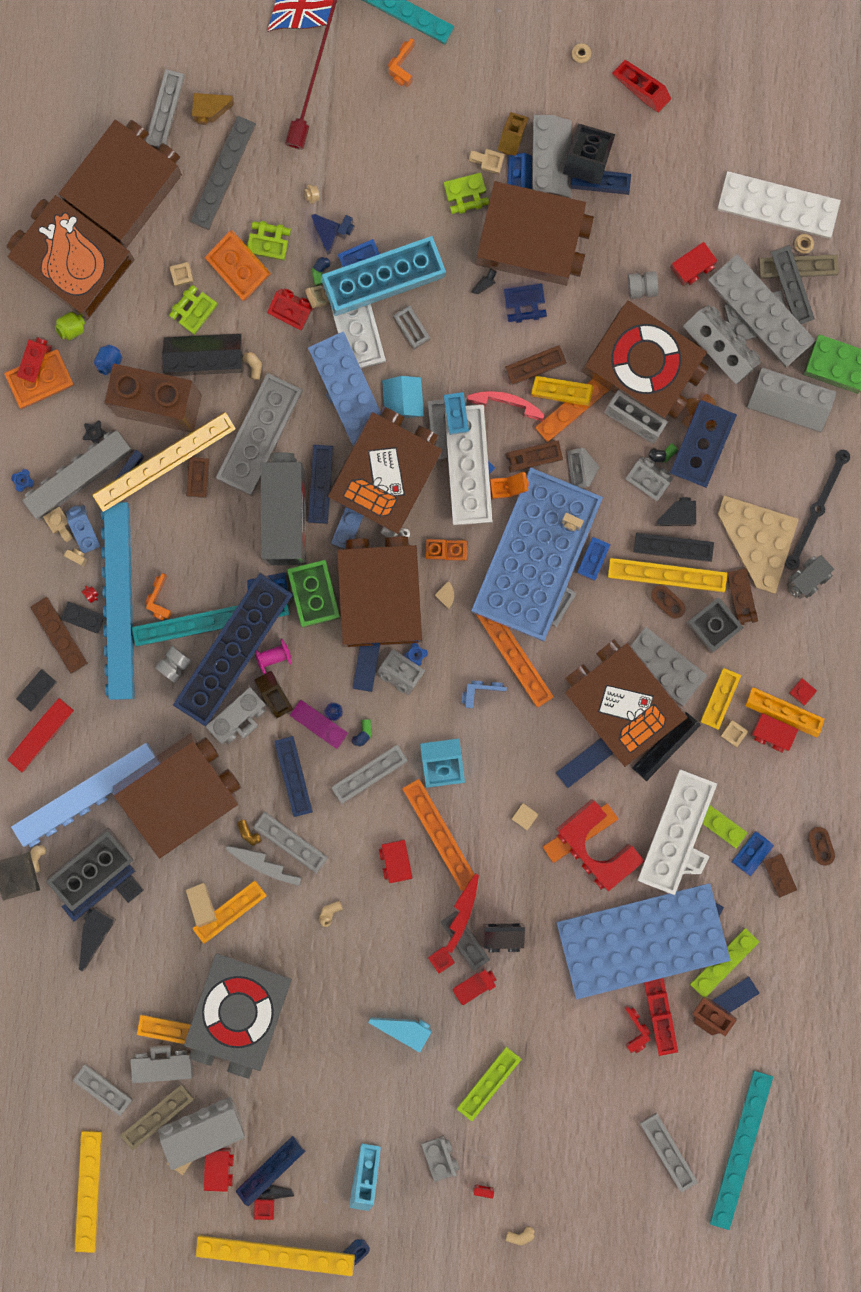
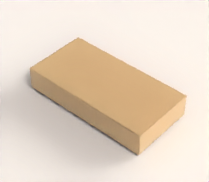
(201, 905)

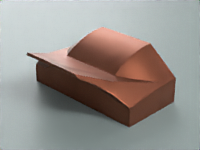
(713, 1017)

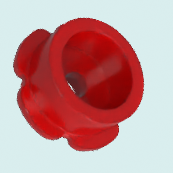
(90, 594)

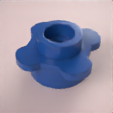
(28, 482)
(416, 649)

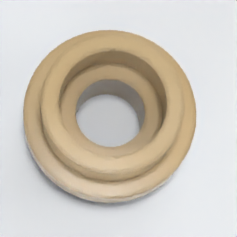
(578, 58)
(311, 194)
(808, 239)

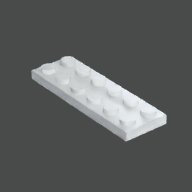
(778, 205)
(469, 471)
(677, 832)

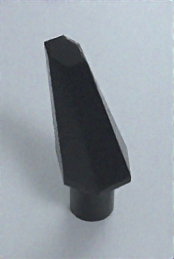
(485, 282)
(277, 1192)

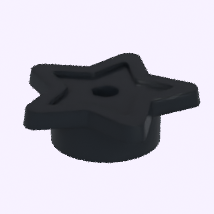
(89, 432)

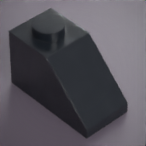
(679, 514)

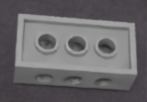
(722, 353)

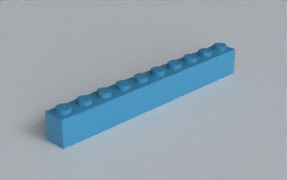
(118, 602)

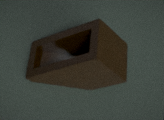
(273, 694)

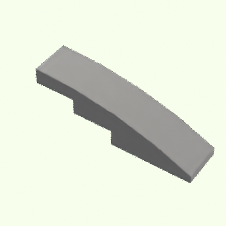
(257, 861)

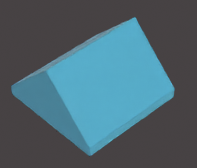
(404, 396)

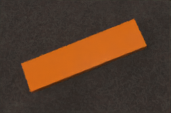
(556, 849)

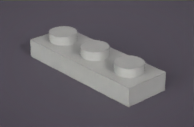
(102, 1089)

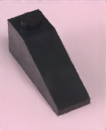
(94, 932)

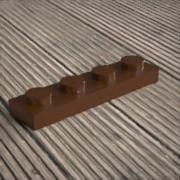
(59, 635)

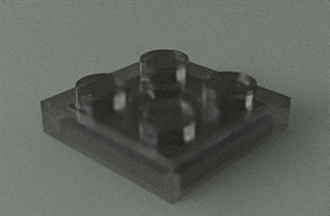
(17, 876)

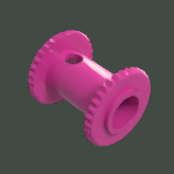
(273, 656)

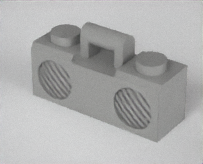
(635, 417)
(242, 709)
(153, 1069)

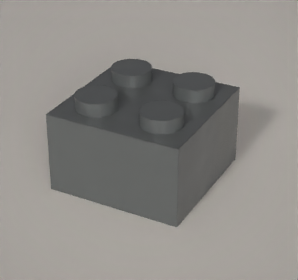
(714, 625)

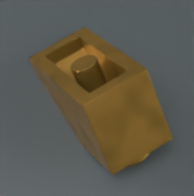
(210, 107)
(512, 134)

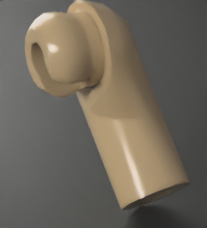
(254, 363)
(521, 1239)

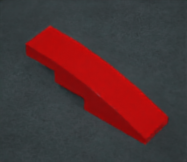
(40, 735)
(464, 905)
(661, 1017)

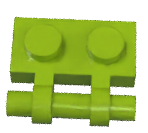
(463, 188)
(268, 246)
(197, 313)

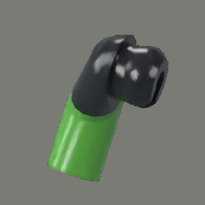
(662, 455)

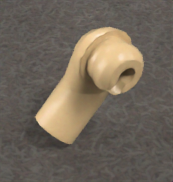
(36, 852)
(327, 913)

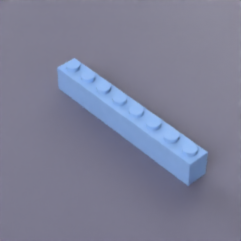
(79, 798)

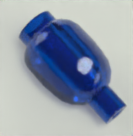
(338, 711)

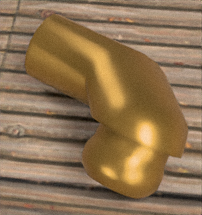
(246, 834)

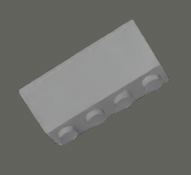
(549, 154)
(791, 399)
(201, 1133)

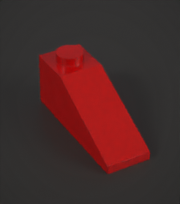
(643, 85)

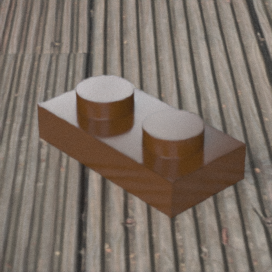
(198, 477)
(780, 875)

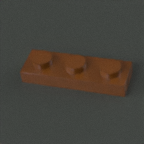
(535, 365)

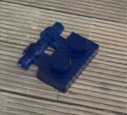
(522, 297)

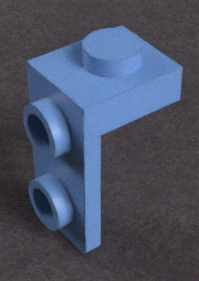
(82, 529)
(468, 697)

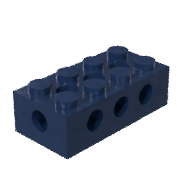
(709, 456)

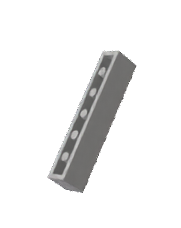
(77, 475)

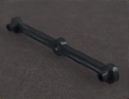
(793, 561)

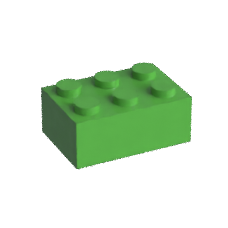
(835, 364)
(313, 593)

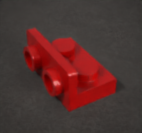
(290, 308)

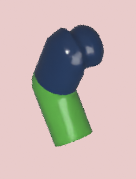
(318, 268)
(363, 737)

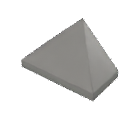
(581, 467)

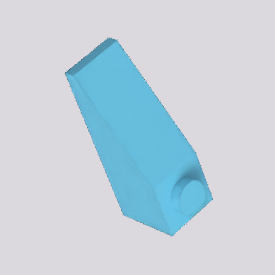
(406, 1031)
(365, 1178)

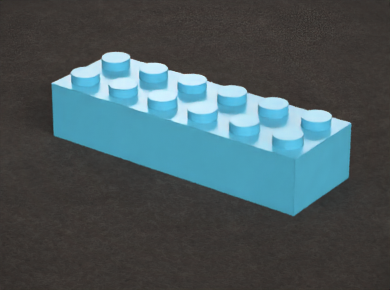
(383, 276)

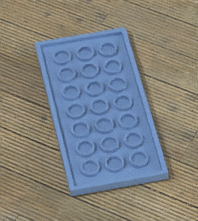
(536, 555)
(643, 941)

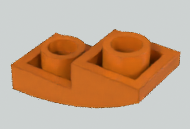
(446, 549)

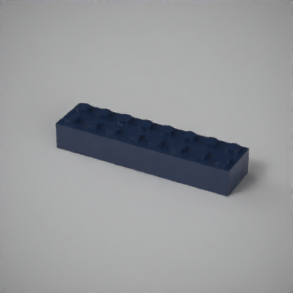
(233, 649)

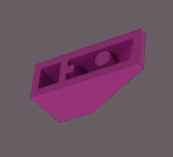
(319, 724)

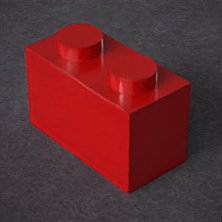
(693, 264)
(774, 732)
(396, 861)
(217, 1170)

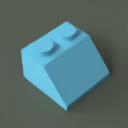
(442, 763)

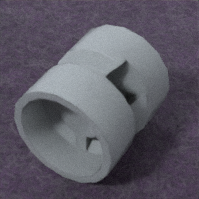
(641, 285)
(173, 664)

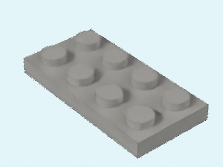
(669, 666)

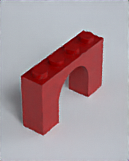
(607, 872)

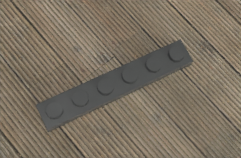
(223, 172)

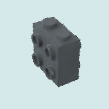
(815, 572)

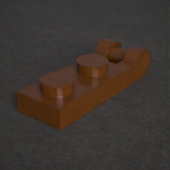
(535, 456)
(742, 596)

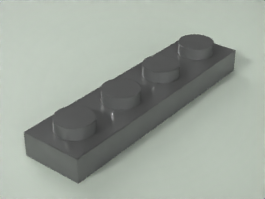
(792, 284)

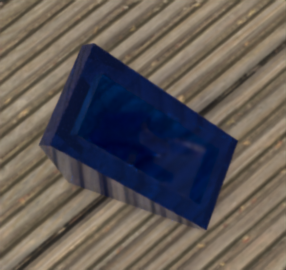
(326, 230)

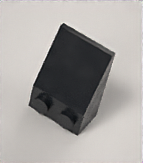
(588, 154)
(504, 936)

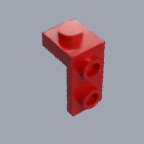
(33, 358)
(475, 986)
(638, 1042)

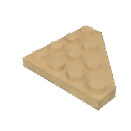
(760, 539)

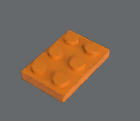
(237, 265)
(51, 380)

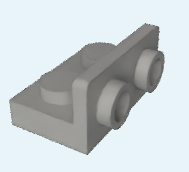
(649, 477)
(400, 672)
(439, 1158)

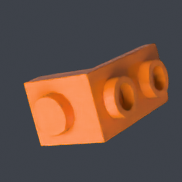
(399, 75)
(509, 486)
(159, 612)

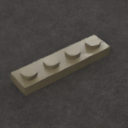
(807, 265)
(157, 1117)

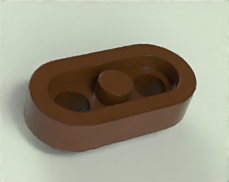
(668, 601)
(821, 845)

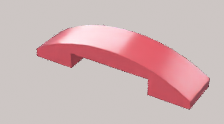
(530, 410)

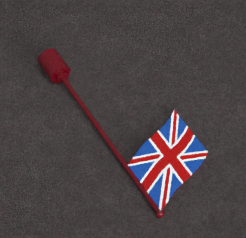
(302, 15)

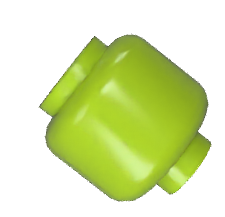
(69, 326)

